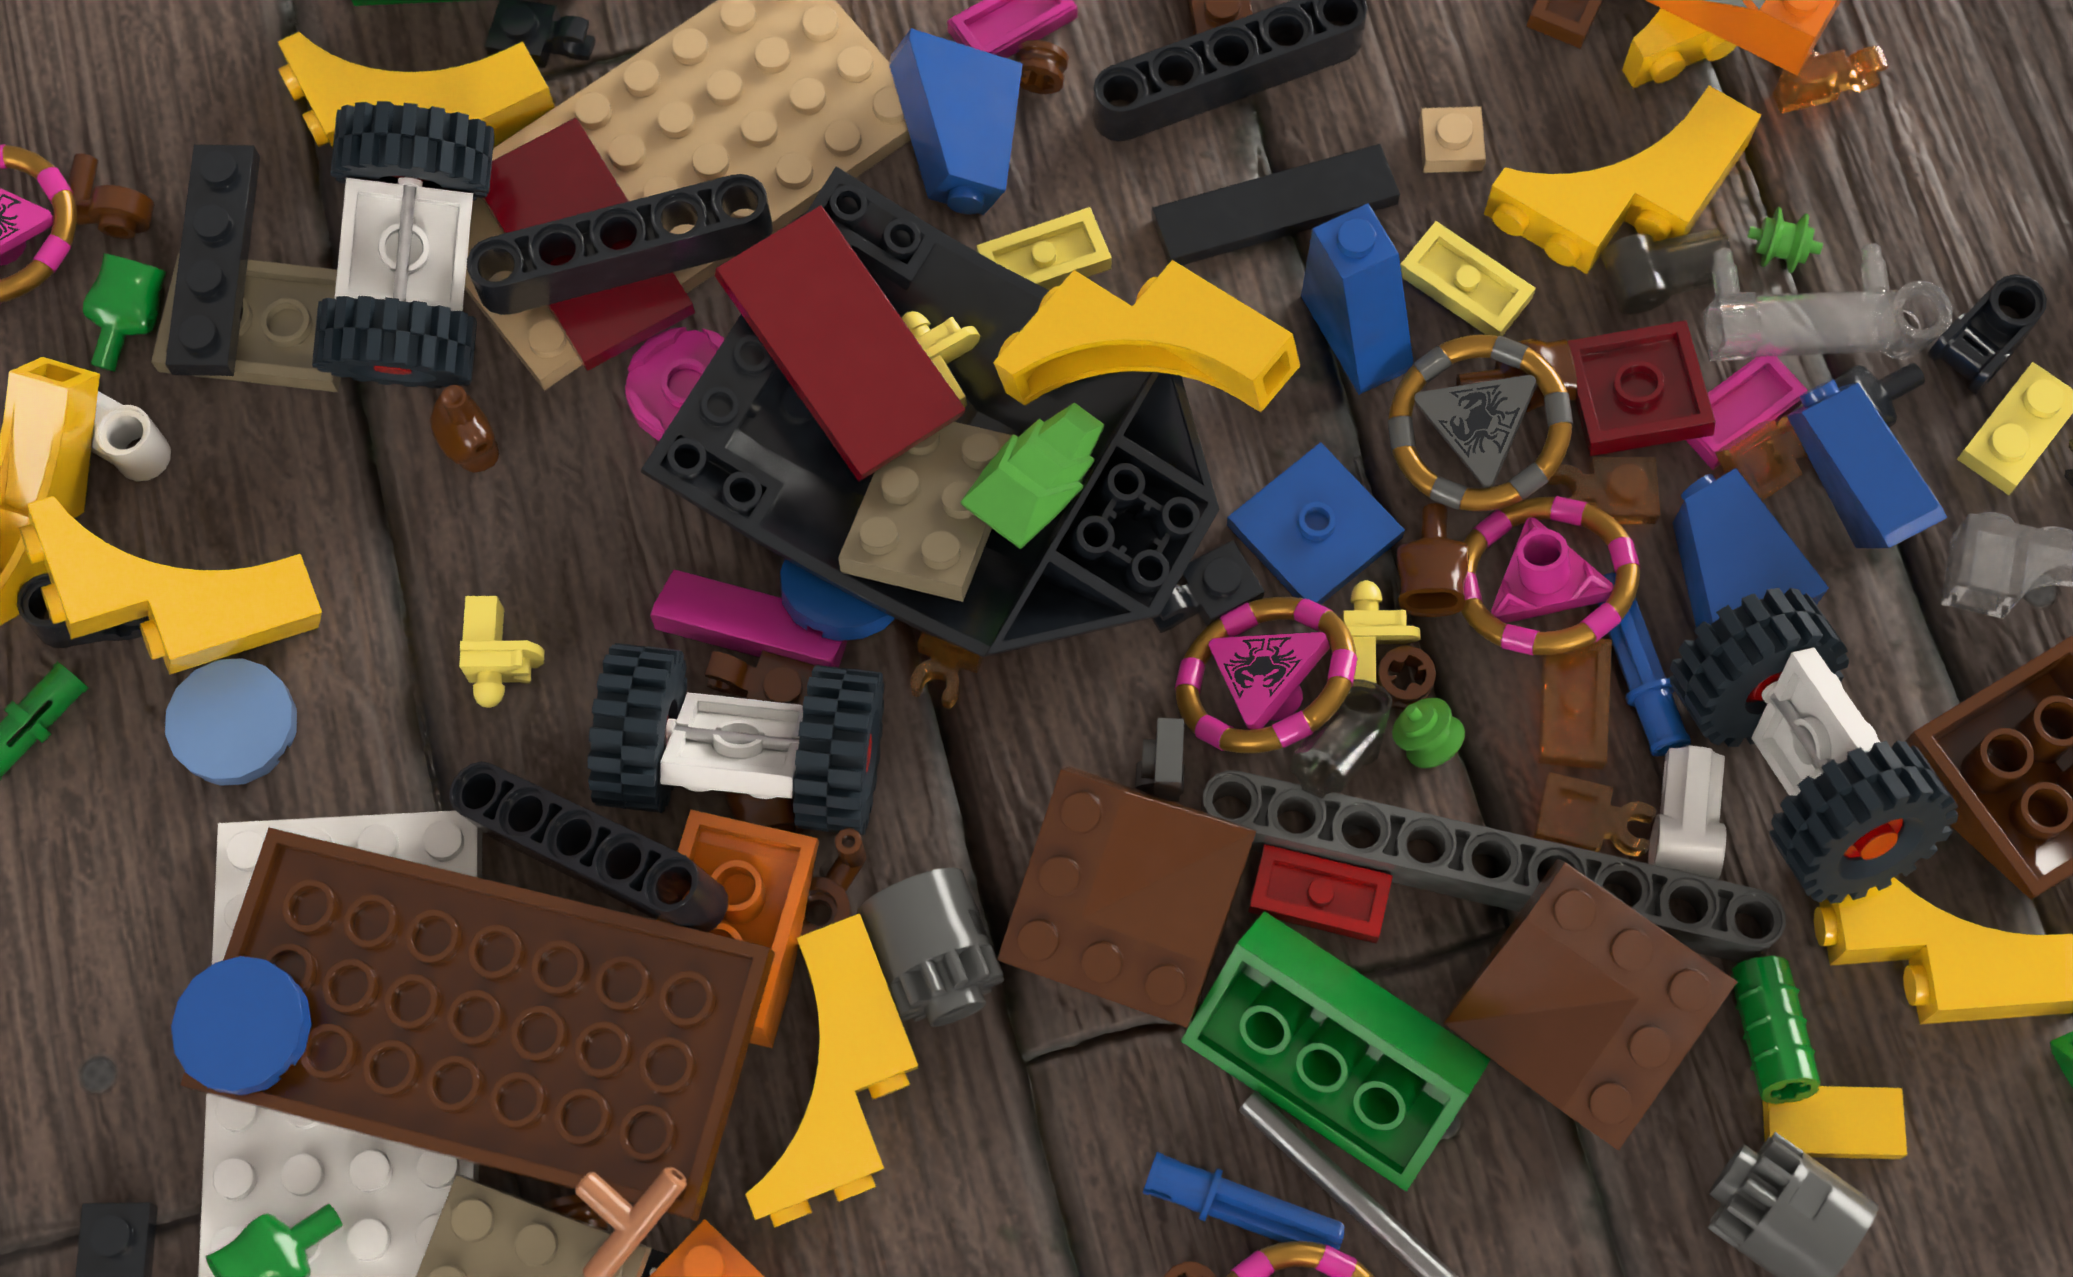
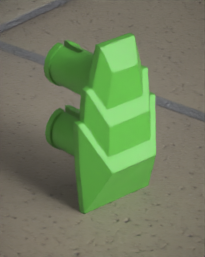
(1035, 475)

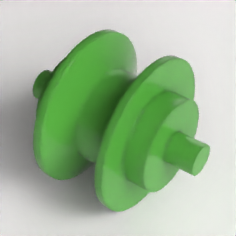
(1785, 240)
(1428, 733)

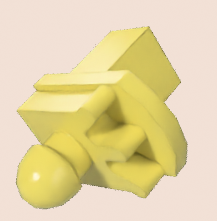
(943, 344)
(1373, 627)
(487, 658)

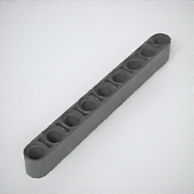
(1518, 854)

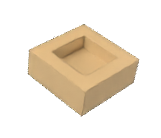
(1452, 139)

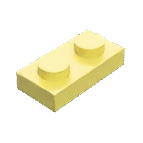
(1052, 249)
(1466, 281)
(2019, 429)

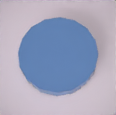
(230, 721)

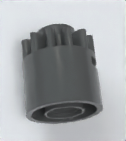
(932, 946)
(1789, 1211)

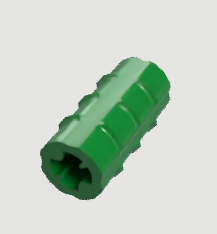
(1775, 1030)

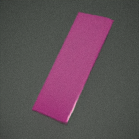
(738, 620)

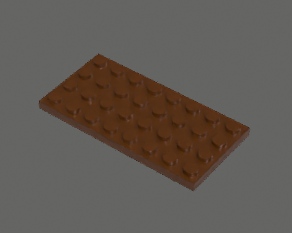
(501, 1018)

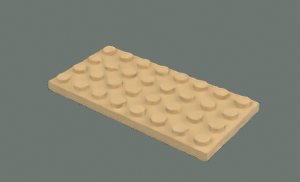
(726, 93)

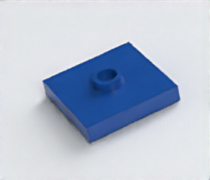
(1315, 526)

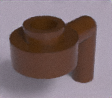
(114, 208)
(833, 887)

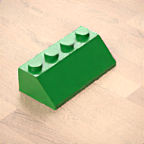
(1335, 1050)

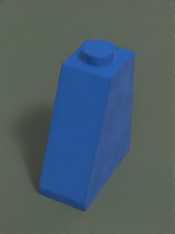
(958, 117)
(1359, 297)
(1863, 467)
(1735, 548)

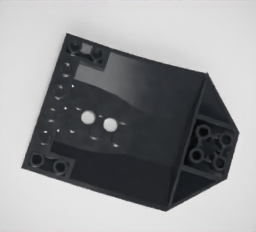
(771, 473)

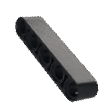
(1212, 84)
(592, 233)
(588, 847)

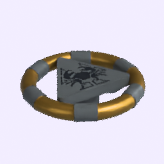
(1480, 422)

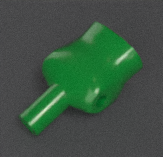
(122, 304)
(273, 1248)

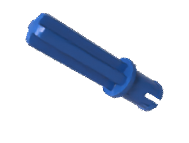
(1647, 682)
(1238, 1204)

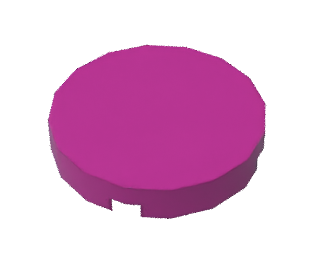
(666, 373)

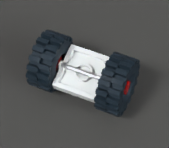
(403, 245)
(656, 739)
(1852, 801)

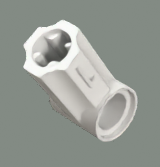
(116, 428)
(1688, 828)

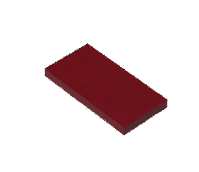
(567, 177)
(839, 342)

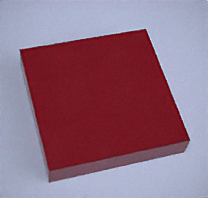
(1640, 388)

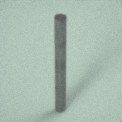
(1343, 1188)

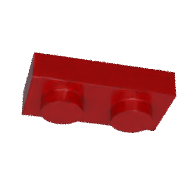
(1321, 893)

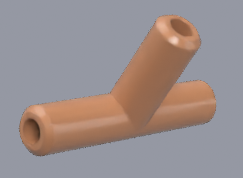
(629, 1221)

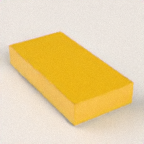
(1842, 1123)

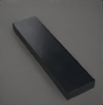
(1274, 205)

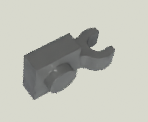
(1162, 761)

